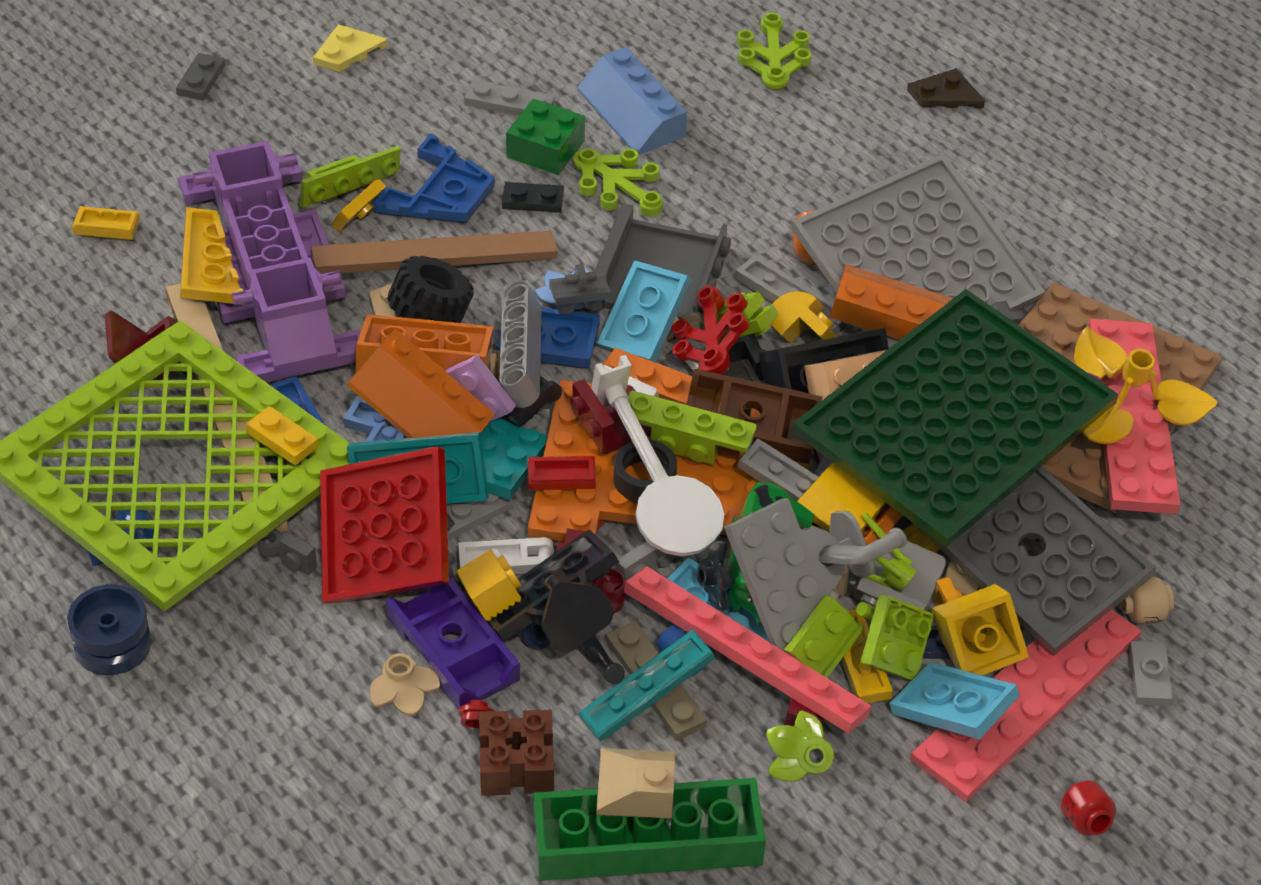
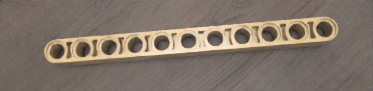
(196, 316)

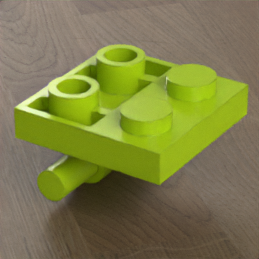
(895, 636)

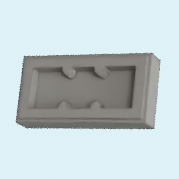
(1150, 673)

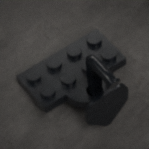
(565, 602)

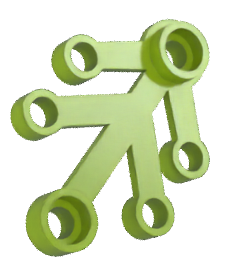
(774, 75)
(592, 161)

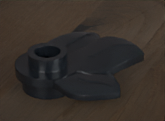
(714, 576)

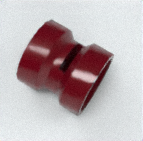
(613, 587)

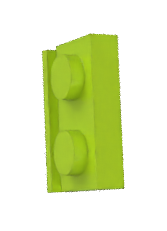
(825, 637)

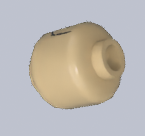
(1149, 602)

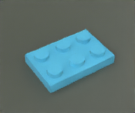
(644, 310)
(954, 700)

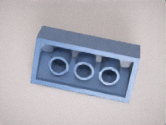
(633, 102)

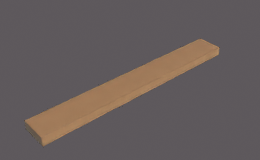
(453, 250)

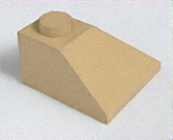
(636, 783)

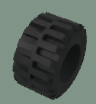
(430, 290)

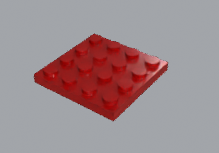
(384, 526)

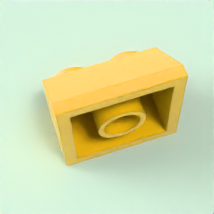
(981, 630)

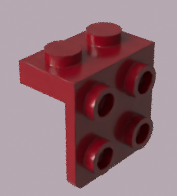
(126, 337)
(600, 422)

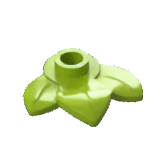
(794, 746)

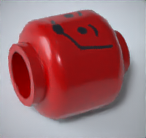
(1088, 808)

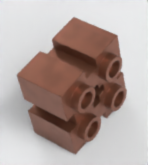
(516, 752)

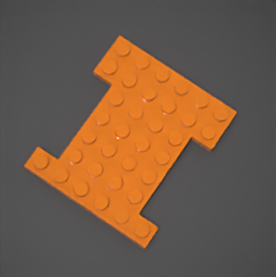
(582, 508)

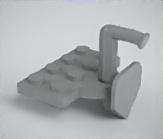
(786, 562)

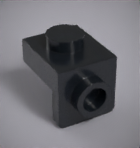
(747, 348)

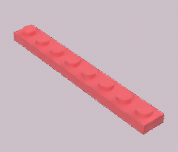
(748, 649)

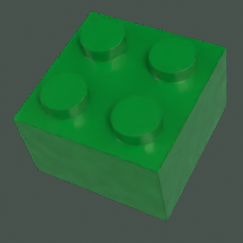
(545, 136)

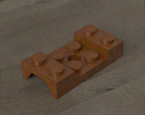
(777, 407)

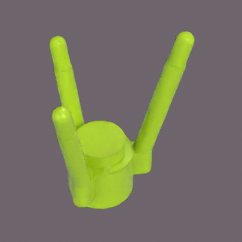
(896, 572)

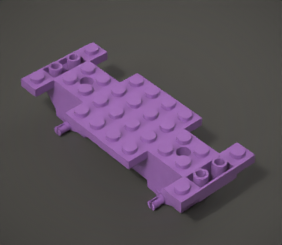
(273, 262)

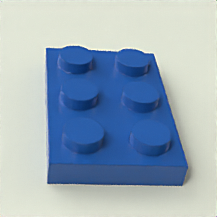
(567, 337)

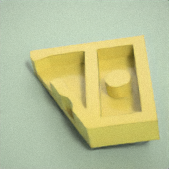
(345, 47)

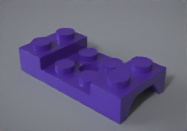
(468, 666)

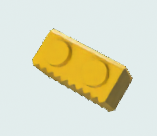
(490, 583)

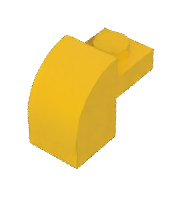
(797, 312)

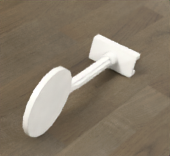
(674, 511)

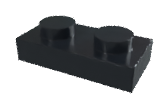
(533, 197)

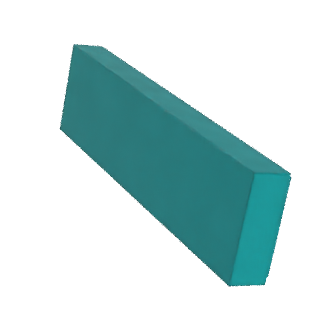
(646, 685)

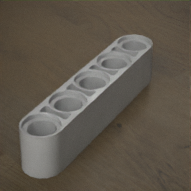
(520, 344)

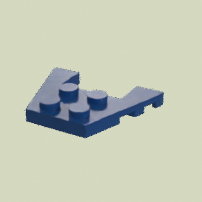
(448, 194)

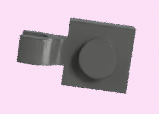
(294, 552)

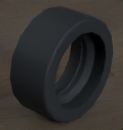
(627, 455)

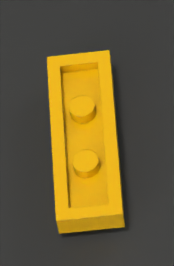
(865, 681)

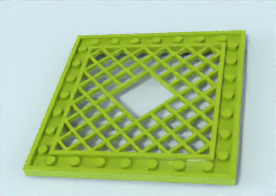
(165, 578)

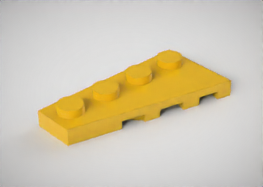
(206, 259)

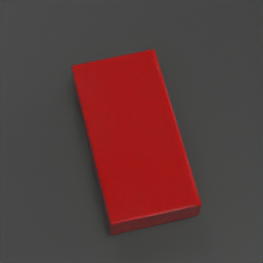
(561, 473)

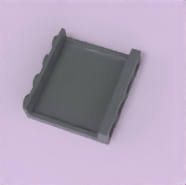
(664, 247)

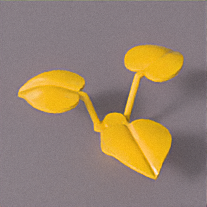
(1178, 400)

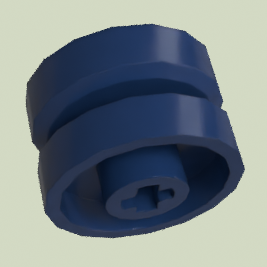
(109, 629)

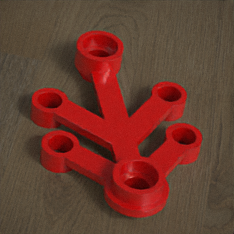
(716, 356)

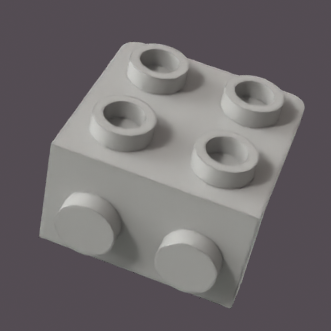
(920, 587)

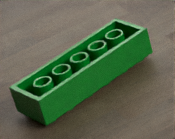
(709, 829)

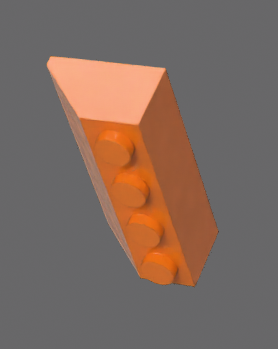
(882, 302)
(442, 341)
(417, 392)

